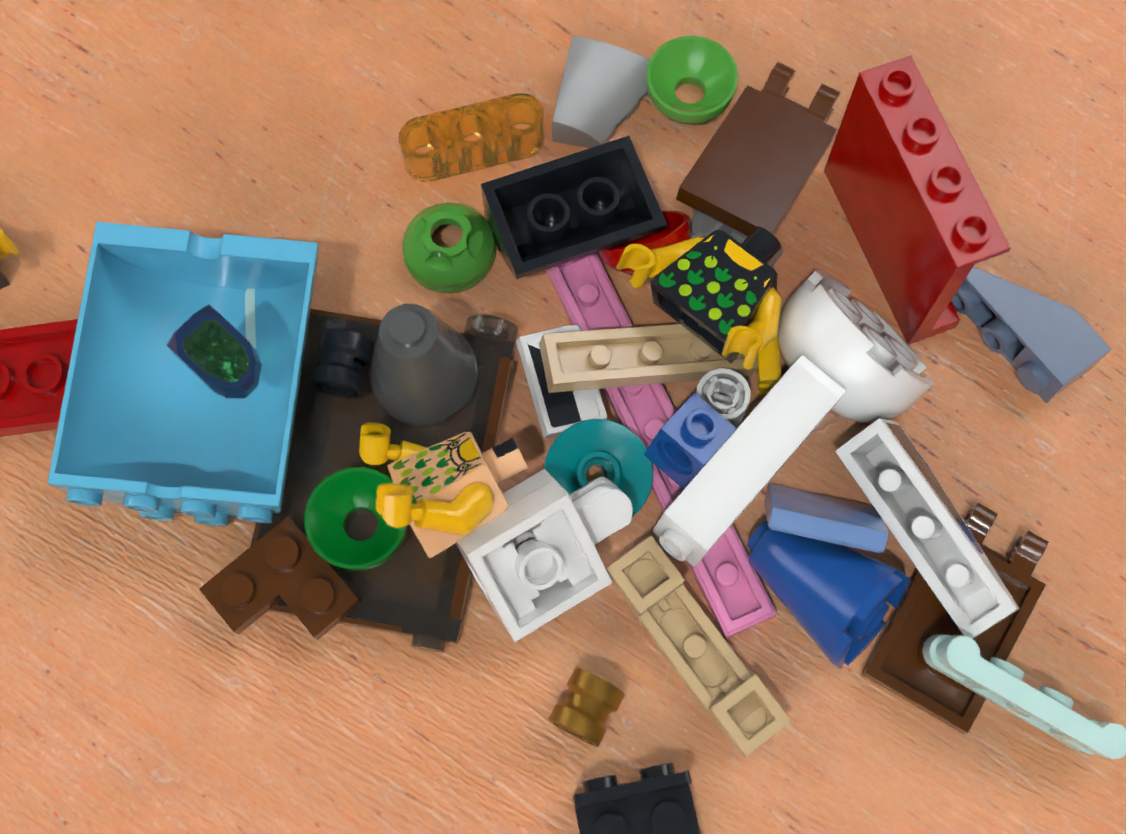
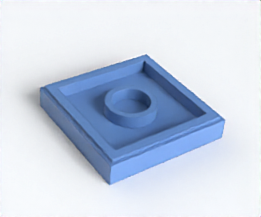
(825, 518)

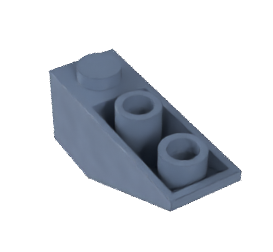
(1035, 334)

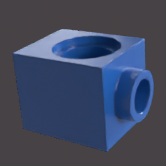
(689, 440)

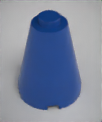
(828, 589)

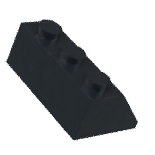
(571, 207)

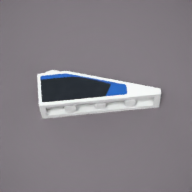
(927, 526)

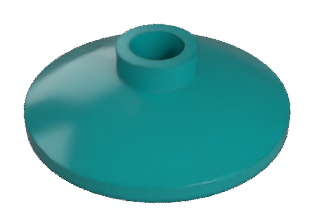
(603, 446)

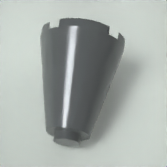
(421, 367)

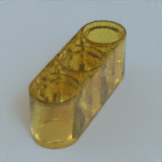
(489, 119)

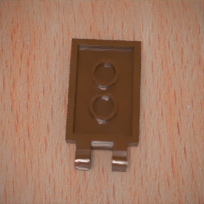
(761, 156)
(899, 657)

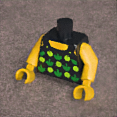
(715, 289)

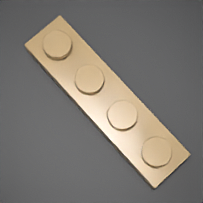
(629, 358)

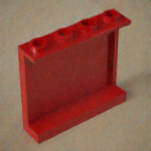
(910, 197)

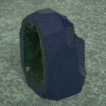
(217, 354)

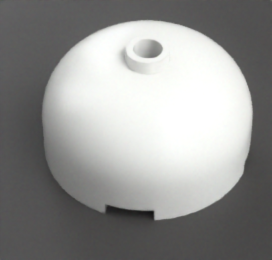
(847, 345)

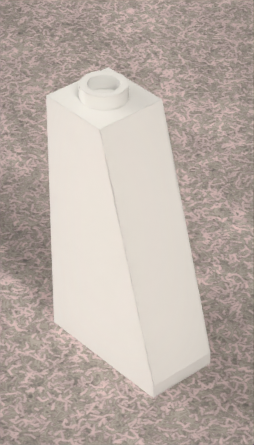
(747, 461)

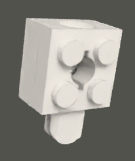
(557, 567)

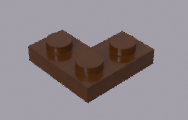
(277, 569)

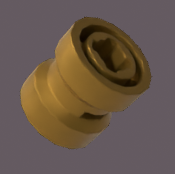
(586, 707)

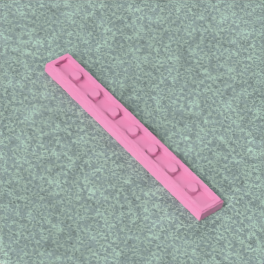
(725, 571)

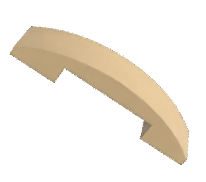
(696, 648)

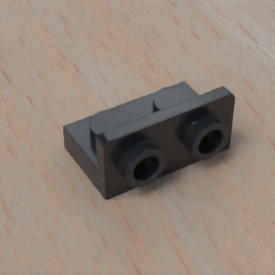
(650, 806)

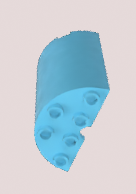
(140, 421)

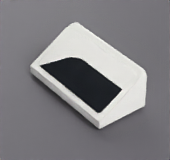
(557, 409)

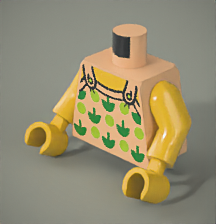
(441, 487)

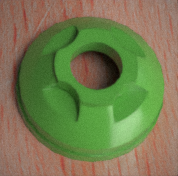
(693, 62)
(452, 267)

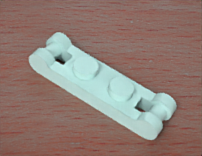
(1042, 708)

